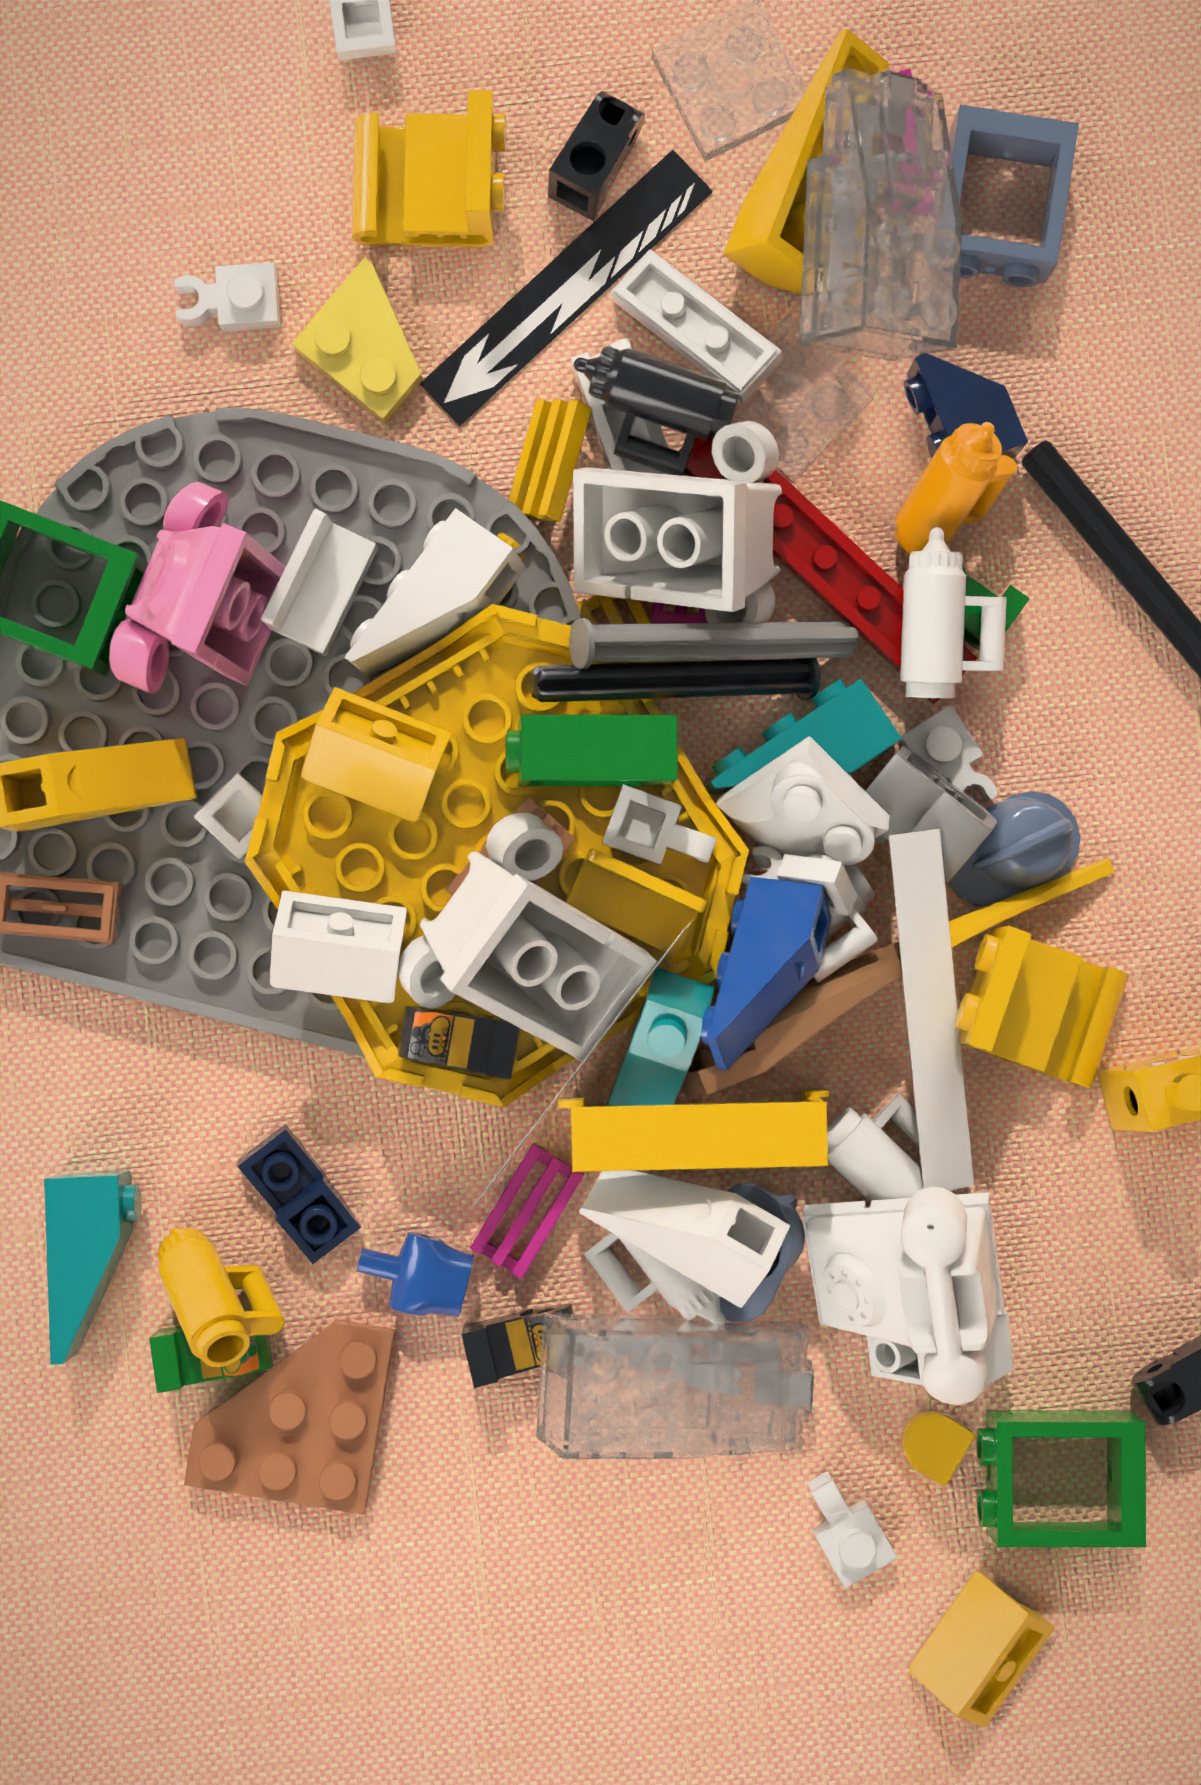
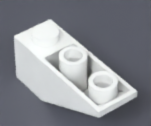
(447, 585)
(691, 1228)

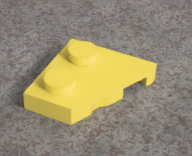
(362, 345)

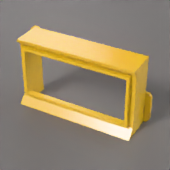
(699, 1135)

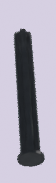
(1116, 550)
(676, 680)

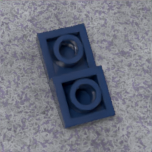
(299, 1194)

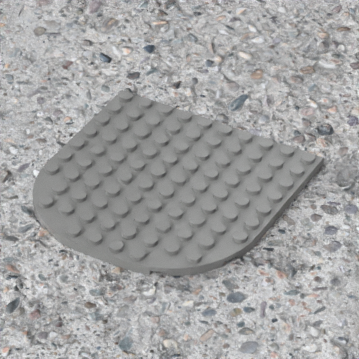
(190, 910)

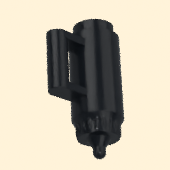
(661, 395)

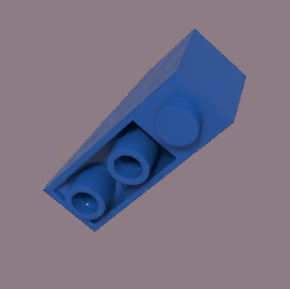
(772, 957)

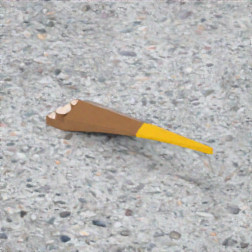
(857, 980)

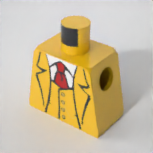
(1164, 1089)

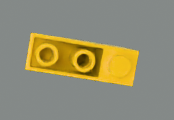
(93, 783)

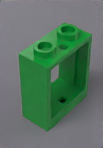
(108, 606)
(593, 750)
(1124, 1477)

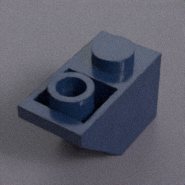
(956, 397)

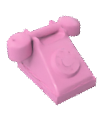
(199, 593)

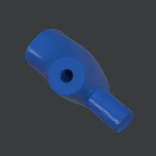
(424, 1276)

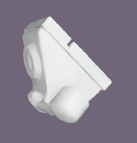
(684, 535)
(523, 947)
(912, 1276)

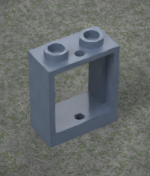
(1025, 141)

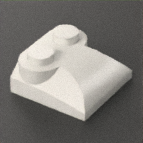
(806, 807)

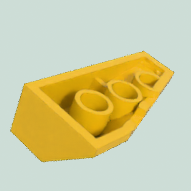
(772, 217)

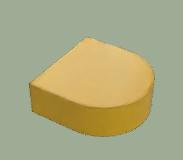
(935, 1444)

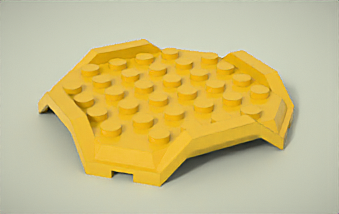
(346, 849)

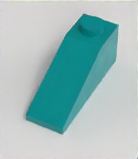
(662, 1041)
(86, 1234)

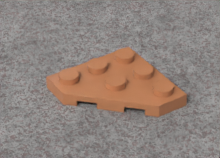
(303, 1425)

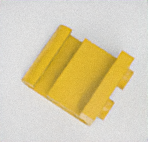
(429, 179)
(1039, 1006)

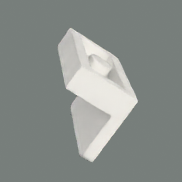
(319, 583)
(337, 946)

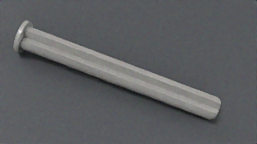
(708, 641)

